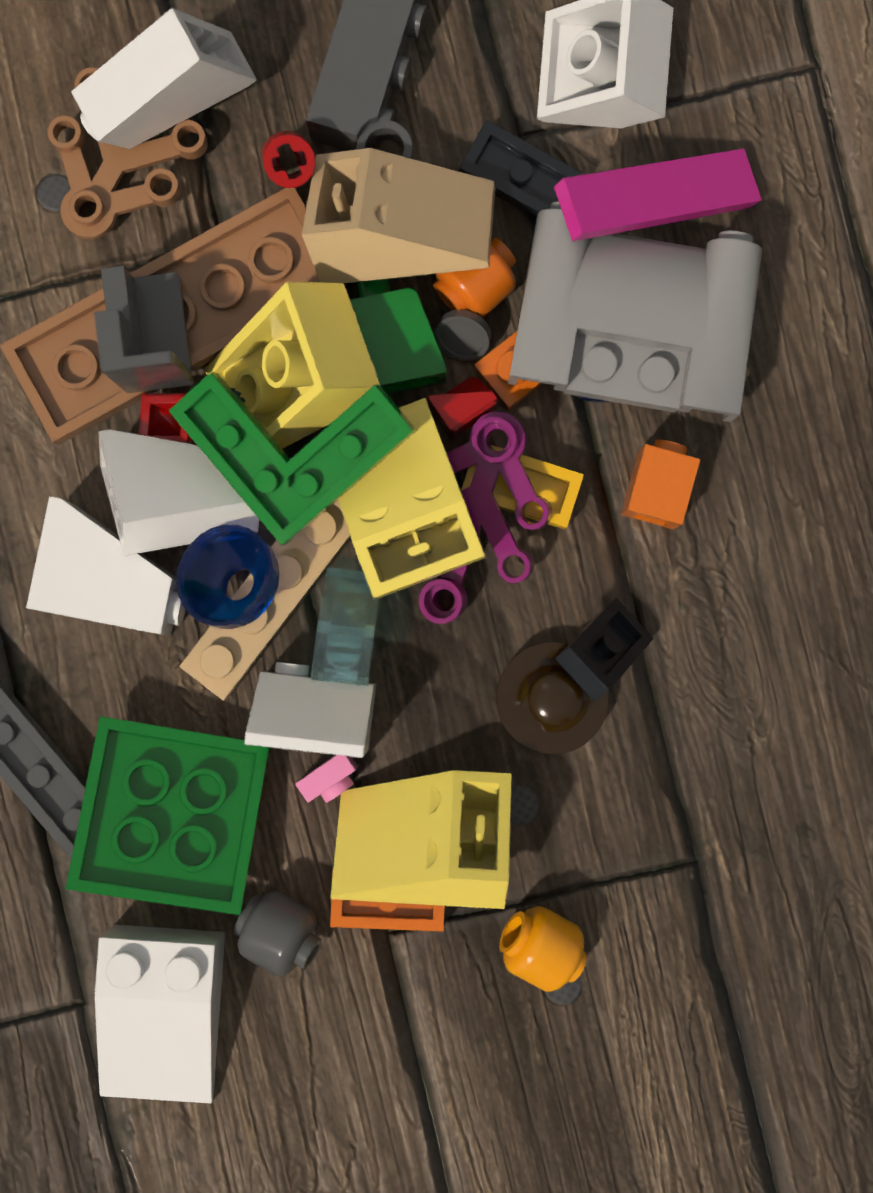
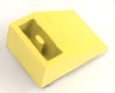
(410, 513)
(426, 841)

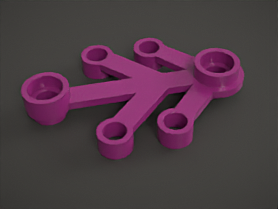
(485, 509)

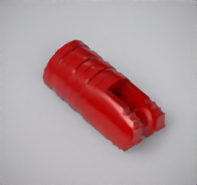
(302, 152)

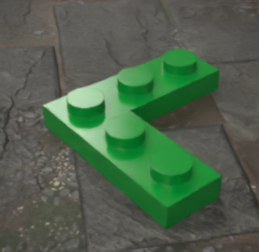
(280, 489)

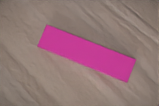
(656, 194)

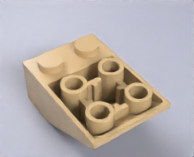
(394, 217)

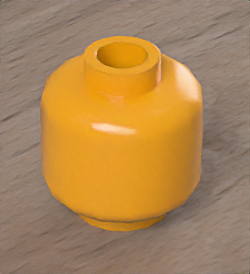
(543, 948)

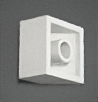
(605, 63)
(309, 713)

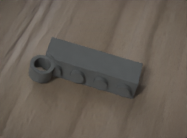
(362, 72)

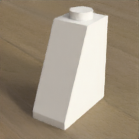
(161, 80)
(165, 492)
(88, 577)

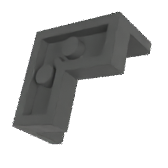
(143, 331)

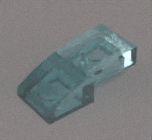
(345, 629)

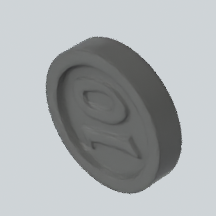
(463, 335)

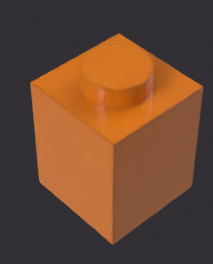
(661, 484)

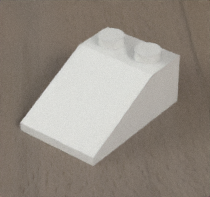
(158, 1012)

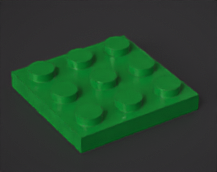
(168, 816)

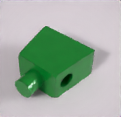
(398, 337)

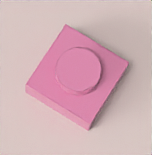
(328, 779)

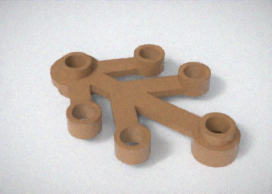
(115, 164)

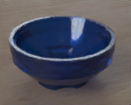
(210, 565)

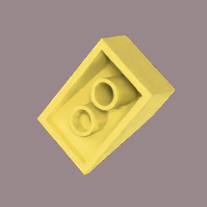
(299, 360)

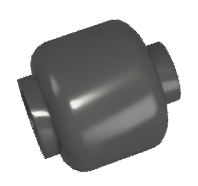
(277, 933)

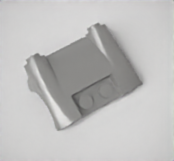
(638, 318)

